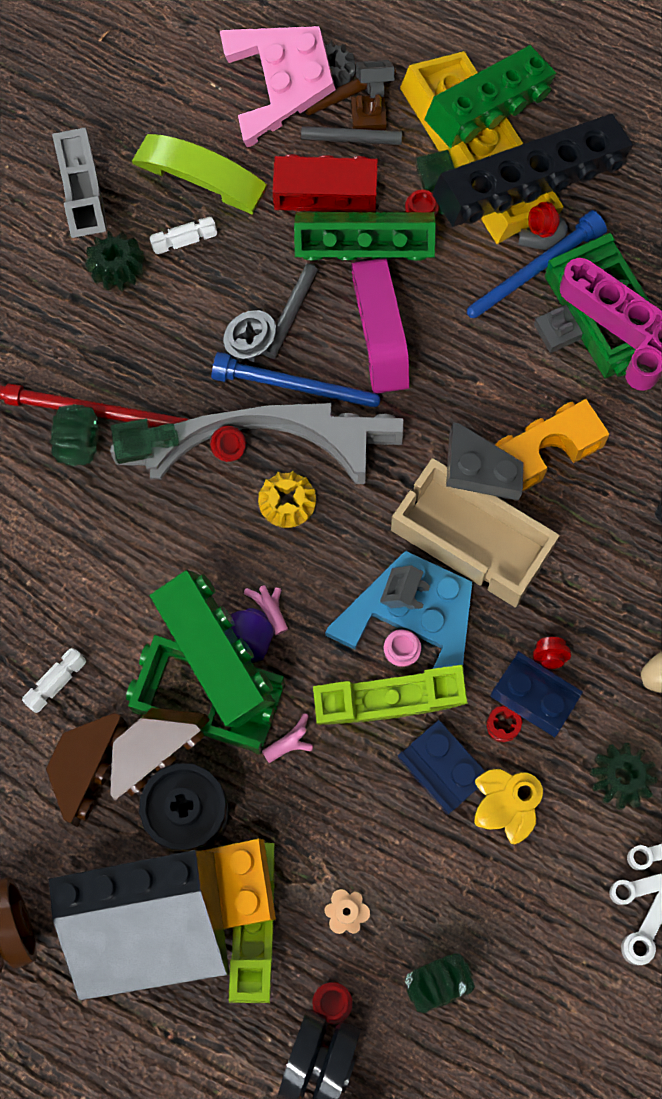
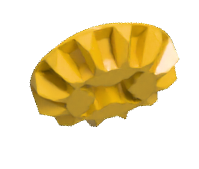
(287, 515)

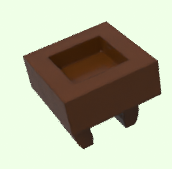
(368, 112)

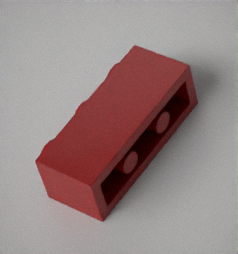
(324, 183)

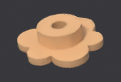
(359, 912)

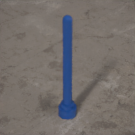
(589, 228)
(228, 368)

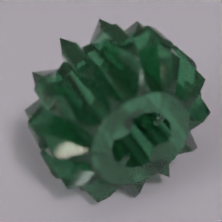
(115, 260)
(74, 435)
(635, 787)
(439, 983)

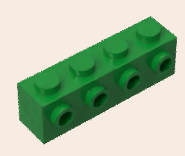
(490, 96)
(364, 235)
(213, 649)

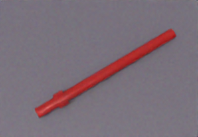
(16, 395)

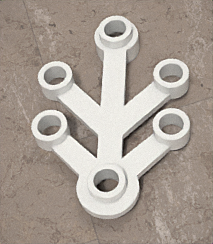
(654, 916)

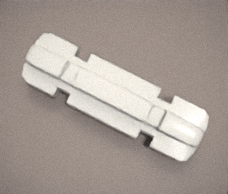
(183, 235)
(54, 680)

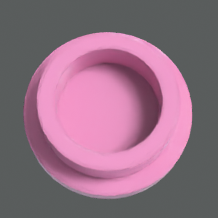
(402, 648)

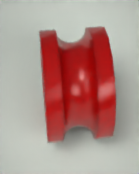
(500, 734)

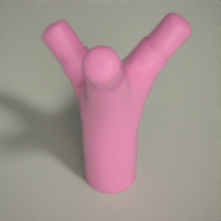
(270, 606)
(289, 742)

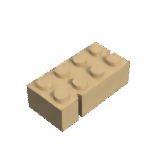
(474, 534)

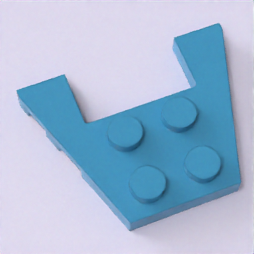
(439, 622)

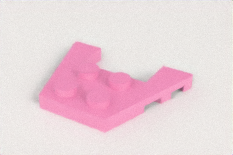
(293, 69)

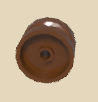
(16, 930)

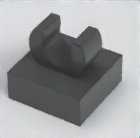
(374, 74)
(558, 328)
(402, 587)

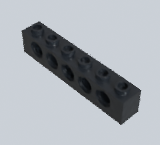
(531, 170)

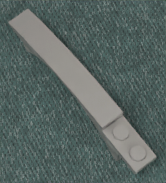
(340, 436)

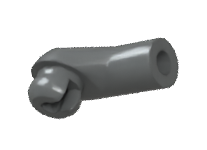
(530, 240)

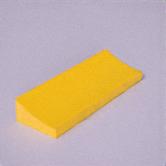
(436, 75)

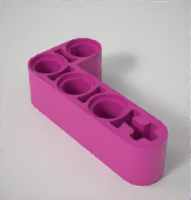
(617, 316)
(381, 325)

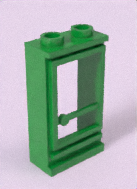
(607, 256)
(142, 692)

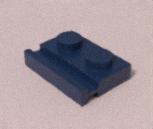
(536, 694)
(442, 767)

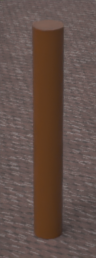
(341, 93)

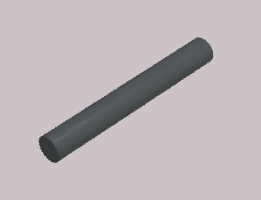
(351, 135)
(292, 307)

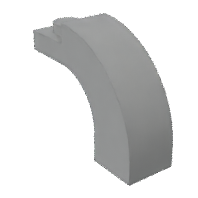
(81, 183)

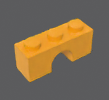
(572, 429)

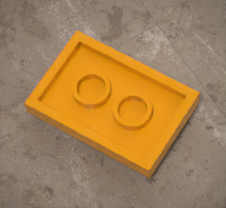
(243, 883)

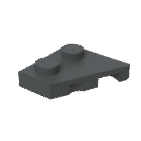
(482, 466)

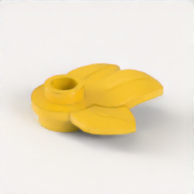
(502, 805)

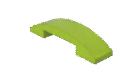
(202, 167)
(390, 697)
(253, 954)

